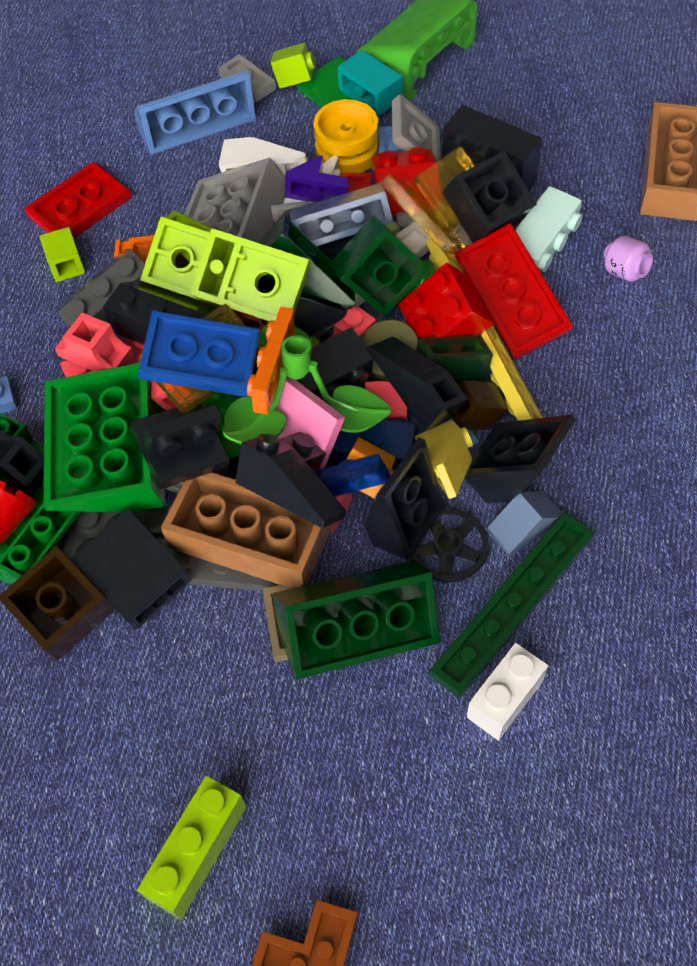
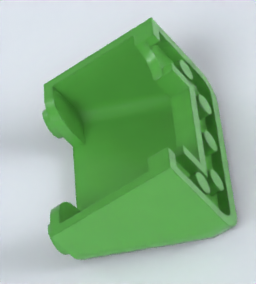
(422, 34)

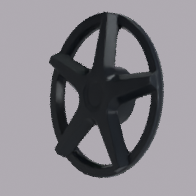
(449, 545)

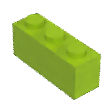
(192, 847)

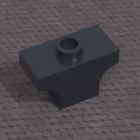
(20, 464)

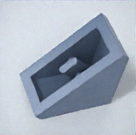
(523, 521)

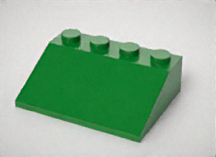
(89, 443)

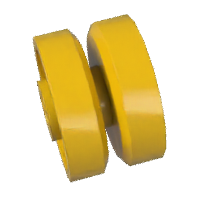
(349, 132)

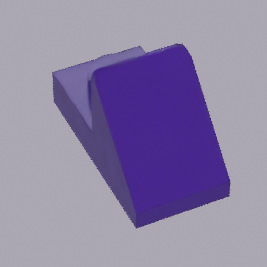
(310, 184)

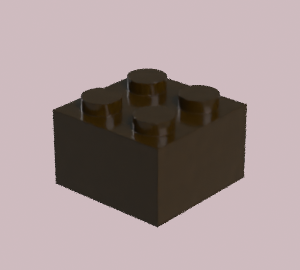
(56, 603)

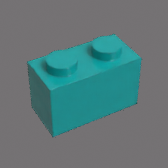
(369, 81)

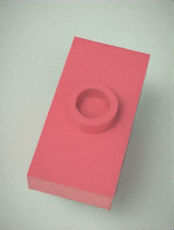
(93, 345)

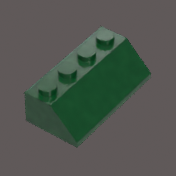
(357, 618)

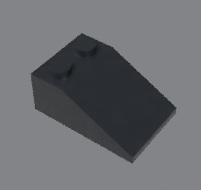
(515, 456)
(406, 504)

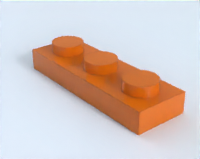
(264, 383)

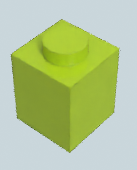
(293, 65)
(62, 254)

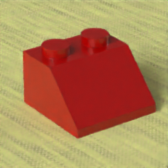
(402, 165)

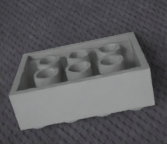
(239, 199)

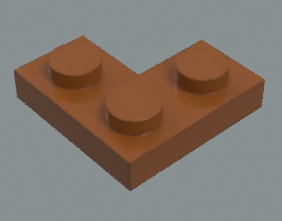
(324, 945)

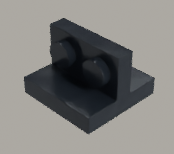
(180, 444)

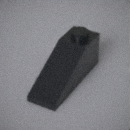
(287, 480)

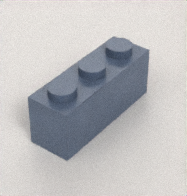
(342, 214)

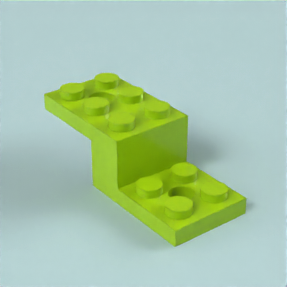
(224, 269)

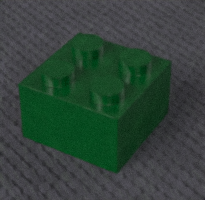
(378, 266)

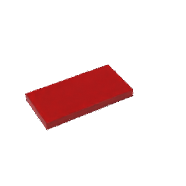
(513, 291)

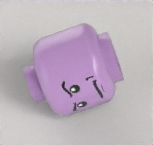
(628, 258)

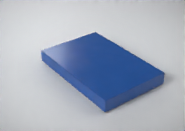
(199, 353)

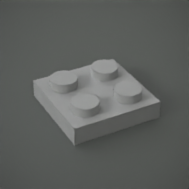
(413, 128)

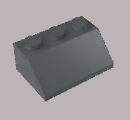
(96, 291)

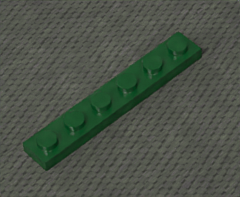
(511, 605)

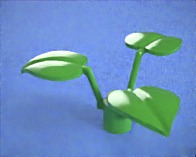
(356, 404)

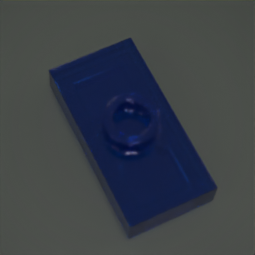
(354, 475)

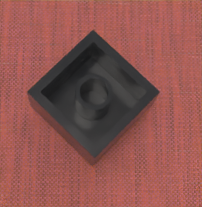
(488, 196)

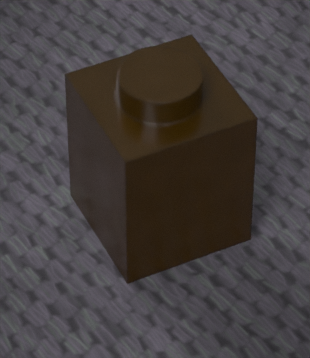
(482, 408)

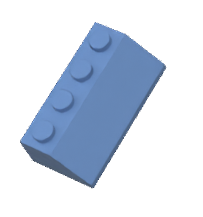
(196, 112)

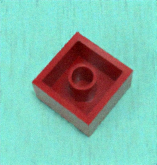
(446, 306)

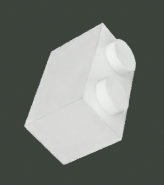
(506, 691)

